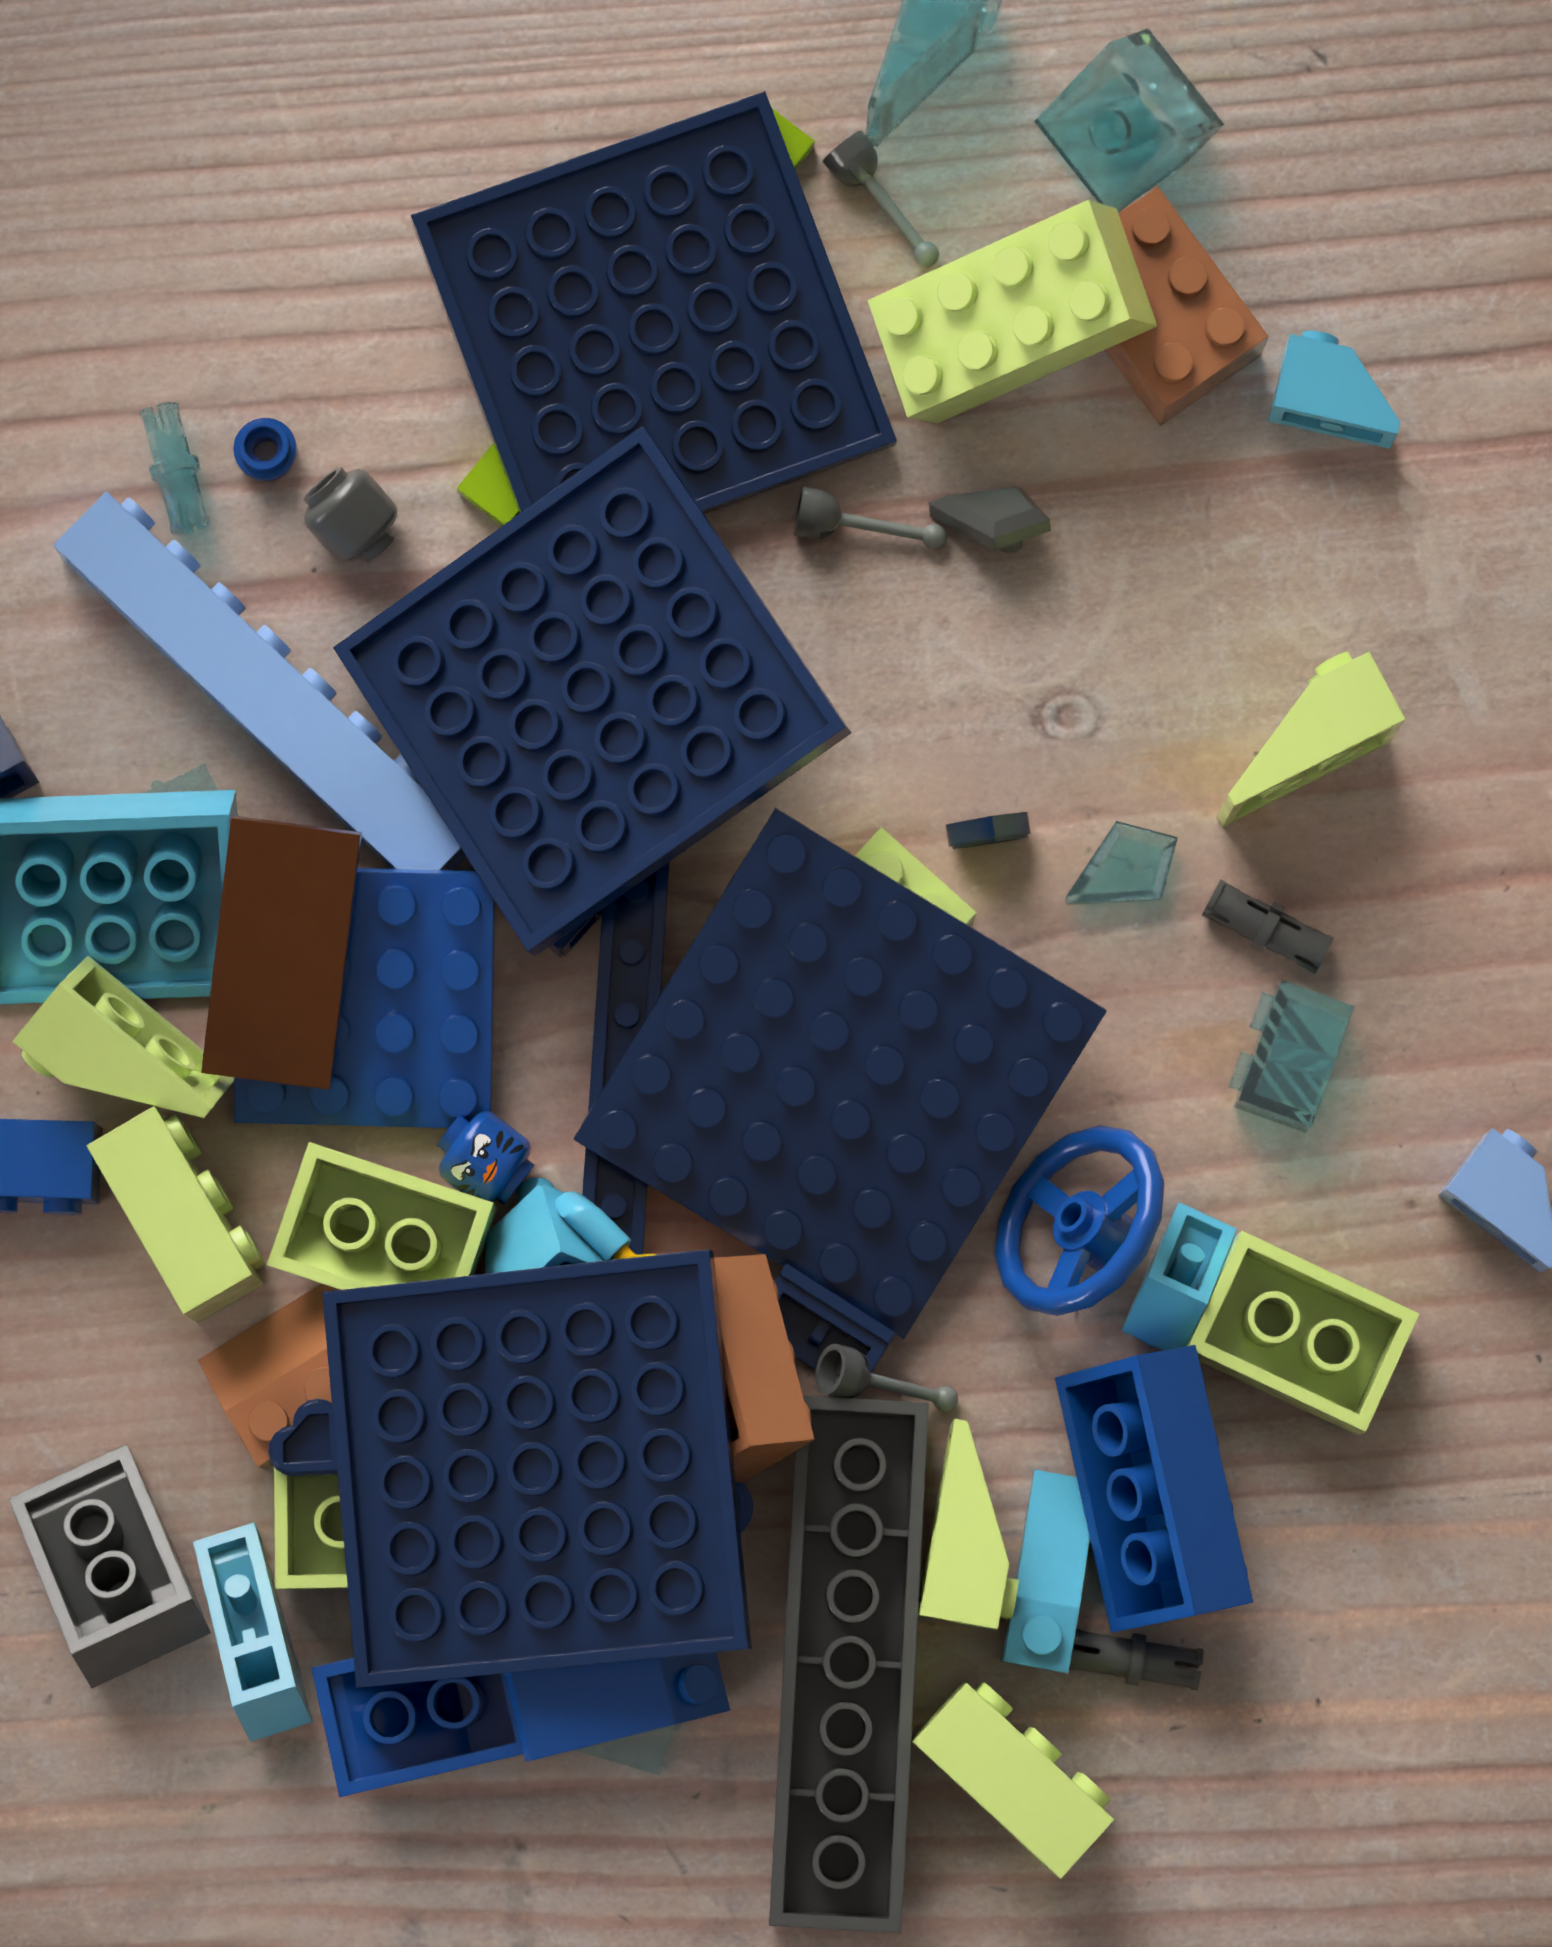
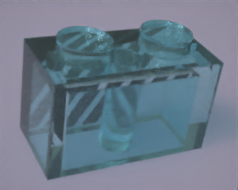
(1291, 1056)

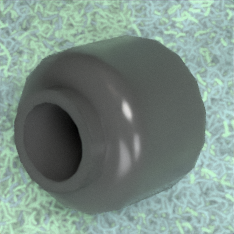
(350, 514)

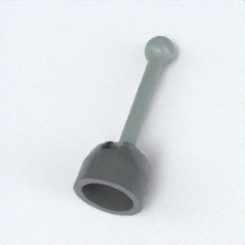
(855, 164)
(821, 515)
(846, 1374)

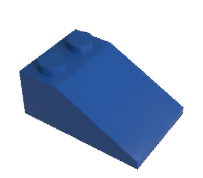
(610, 1701)
(411, 1728)

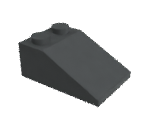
(108, 1567)

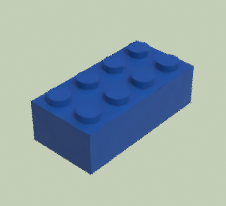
(1153, 1488)

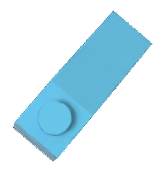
(1049, 1575)
(251, 1633)

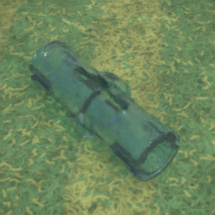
(174, 468)

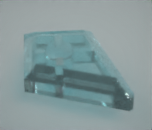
(1126, 867)

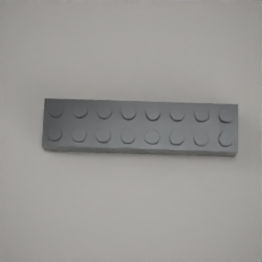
(849, 1667)

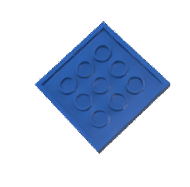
(411, 1011)

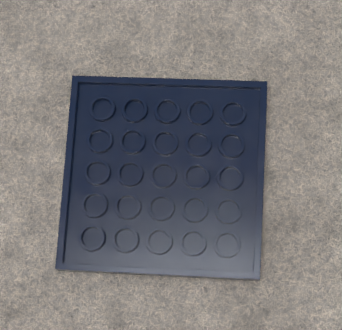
(659, 294)
(590, 691)
(839, 1073)
(536, 1469)

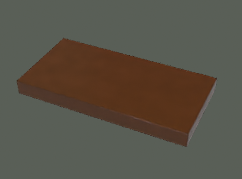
(281, 952)

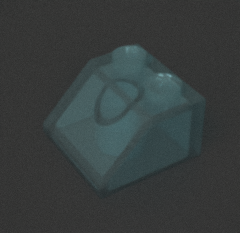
(1128, 120)

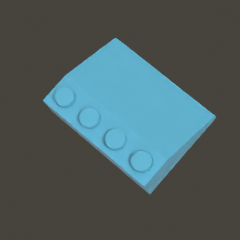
(114, 882)

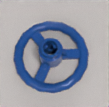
(1085, 1225)

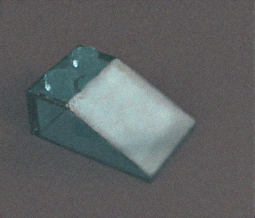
(923, 51)

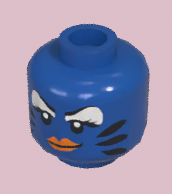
(484, 1157)

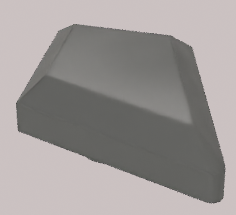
(993, 517)

